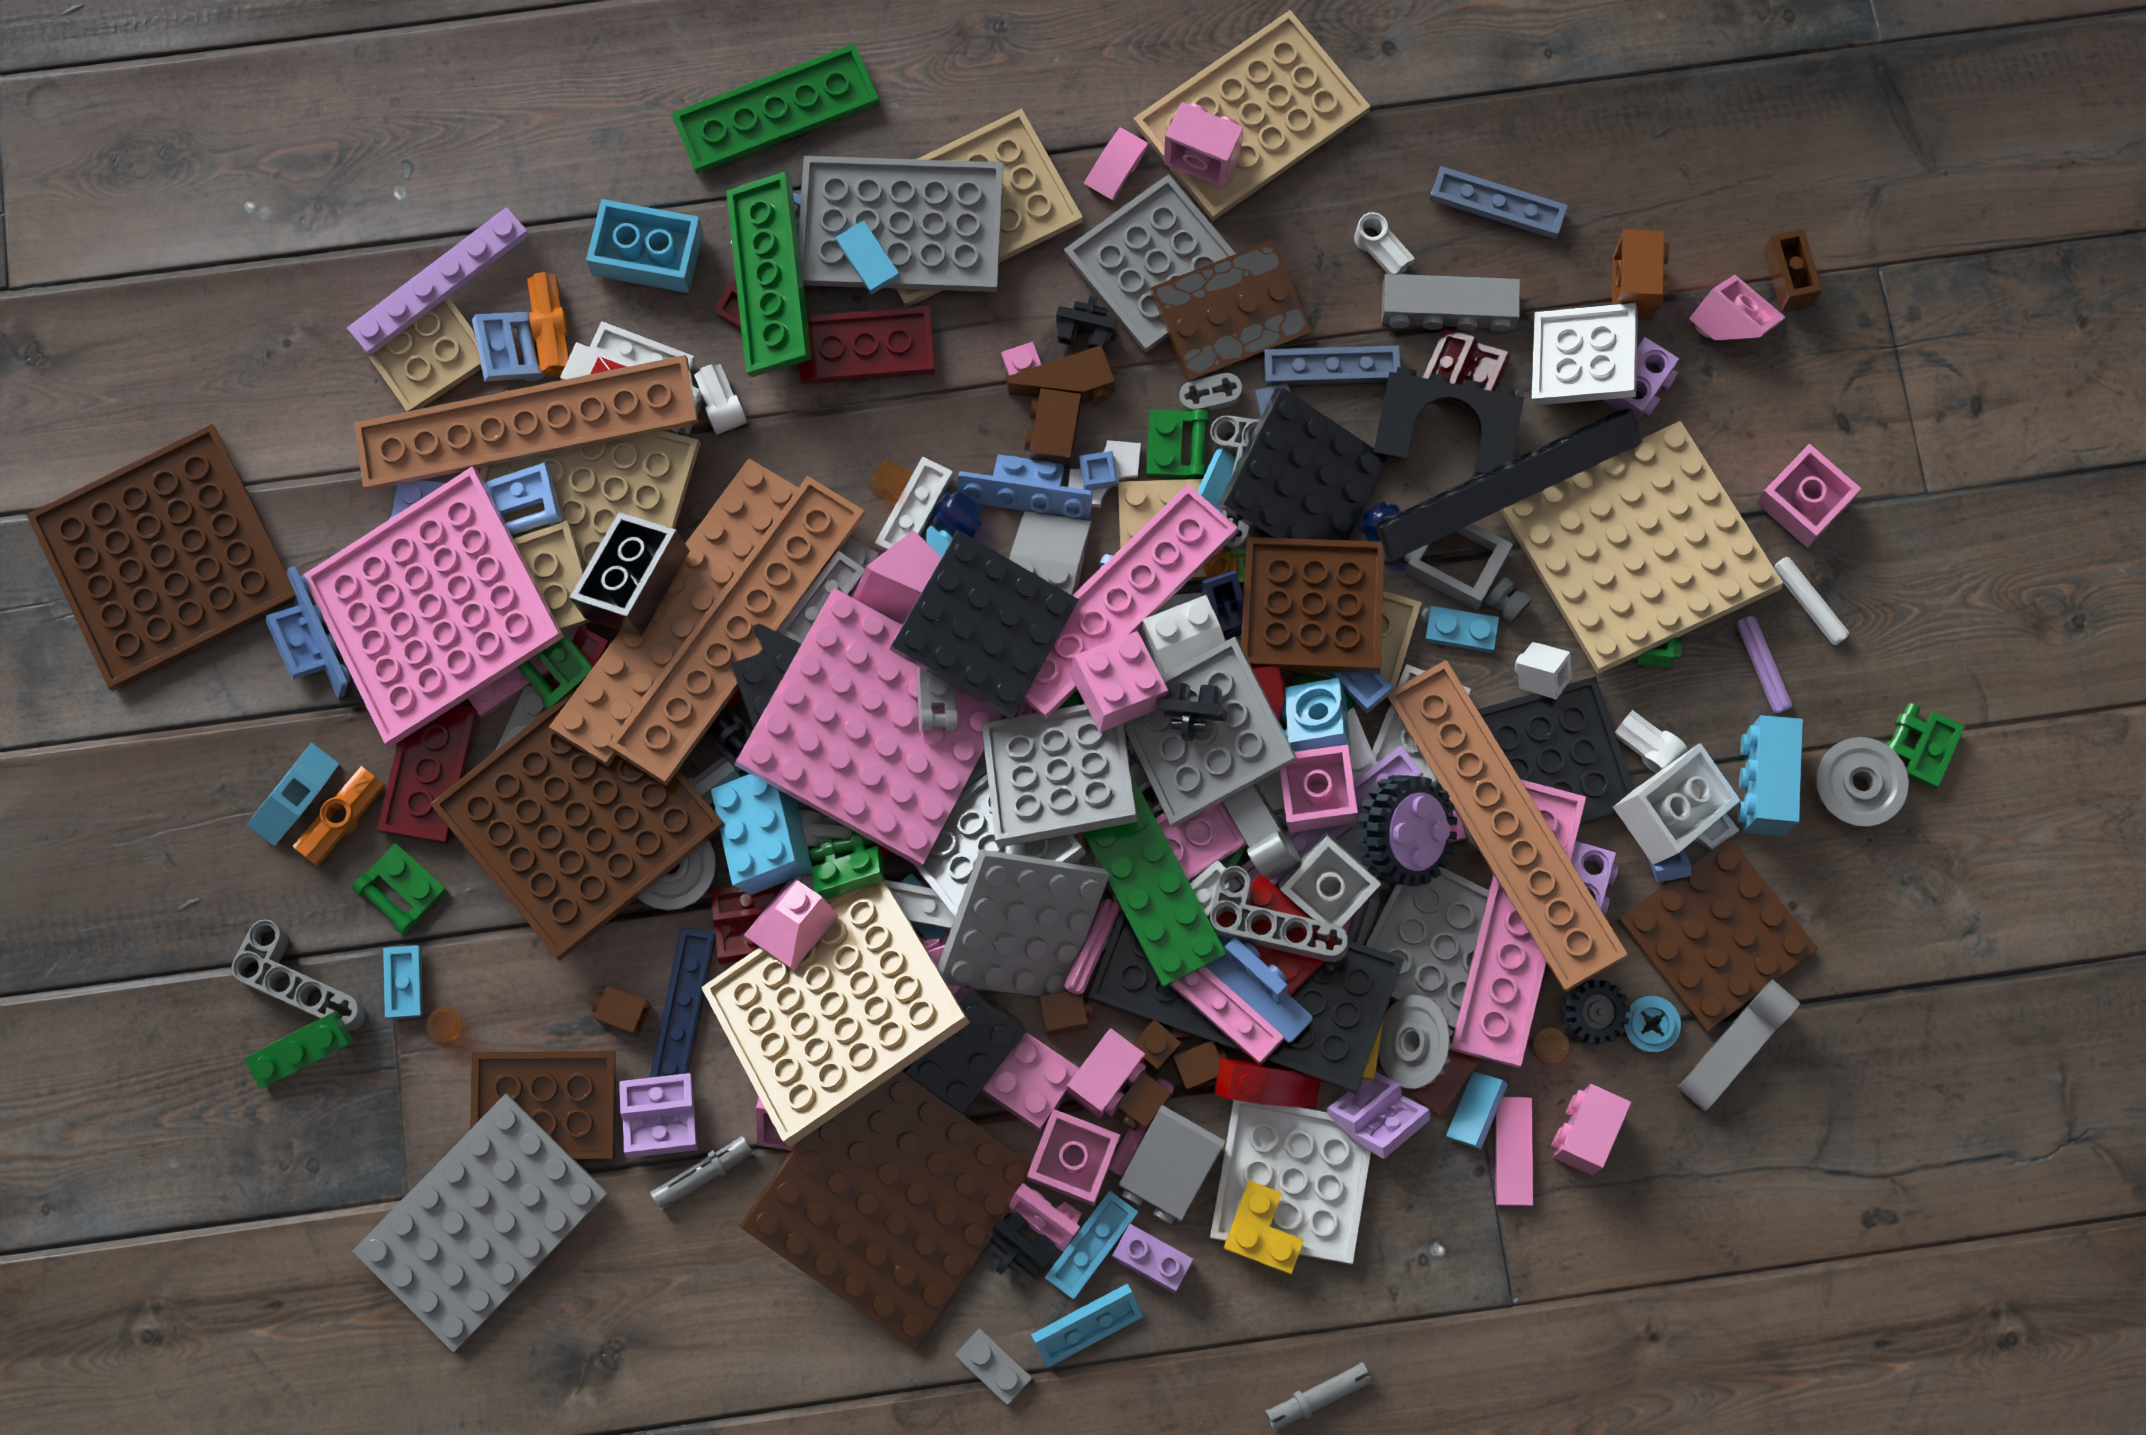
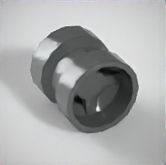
(1508, 600)

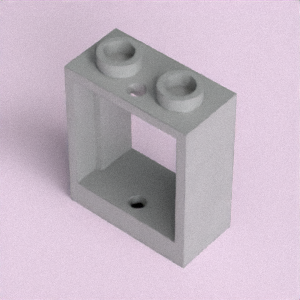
(1452, 587)

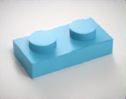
(1461, 629)
(403, 982)

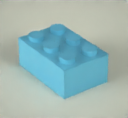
(645, 246)
(1771, 776)
(760, 834)

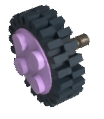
(1406, 830)

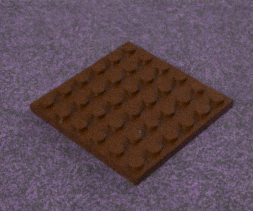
(162, 557)
(569, 832)
(890, 1204)

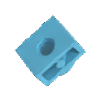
(1316, 715)

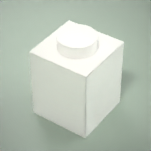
(1544, 670)

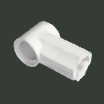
(1385, 247)
(721, 404)
(1655, 747)

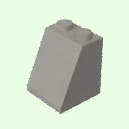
(1170, 1165)

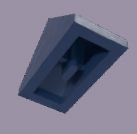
(1226, 601)

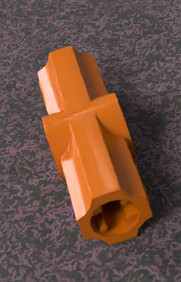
(548, 323)
(323, 833)

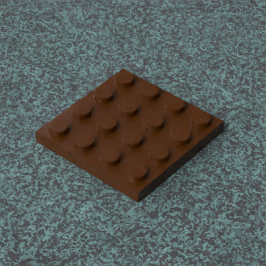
(1313, 604)
(1717, 935)

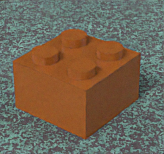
(1639, 271)

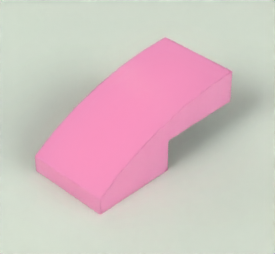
(1116, 163)

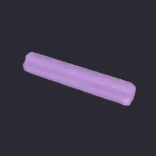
(1764, 664)

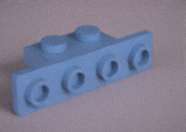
(1027, 487)
(303, 640)
(1260, 987)

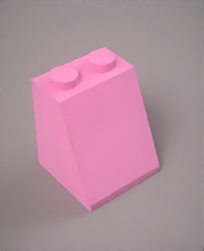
(898, 577)

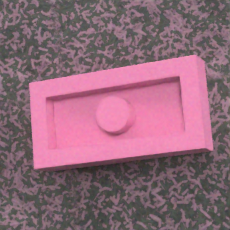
(1056, 1224)

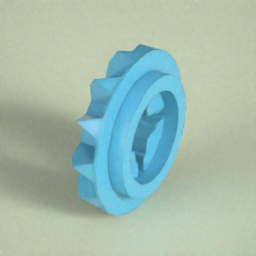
(1668, 1027)

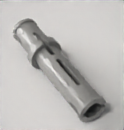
(709, 1168)
(1317, 1397)

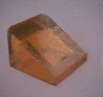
(890, 480)

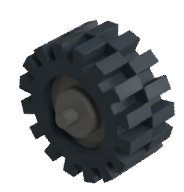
(1595, 1012)

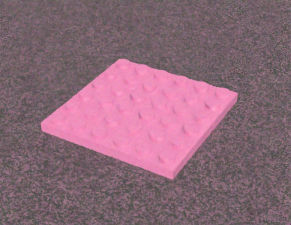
(432, 606)
(850, 735)

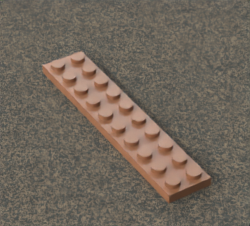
(526, 422)
(762, 591)
(634, 661)
(1507, 826)

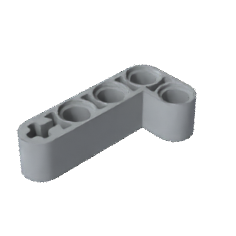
(1236, 446)
(1267, 840)
(1281, 923)
(300, 985)
(1738, 1044)

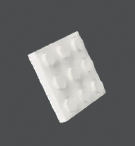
(1585, 354)

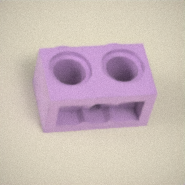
(1647, 382)
(1596, 883)
(1152, 1258)

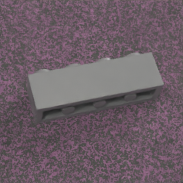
(1450, 302)

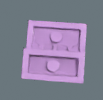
(658, 1115)
(1379, 1115)

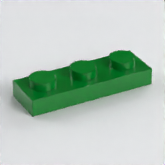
(298, 1049)

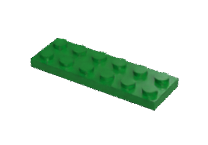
(775, 108)
(768, 275)
(1155, 895)

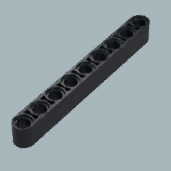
(1508, 483)

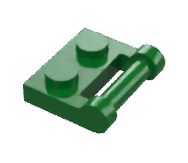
(1166, 444)
(564, 663)
(406, 879)

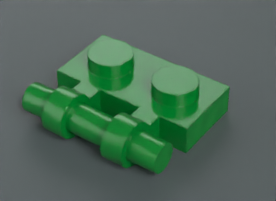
(1933, 749)
(848, 872)

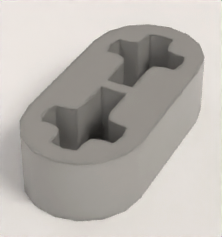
(1209, 386)

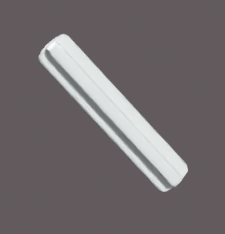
(1811, 601)

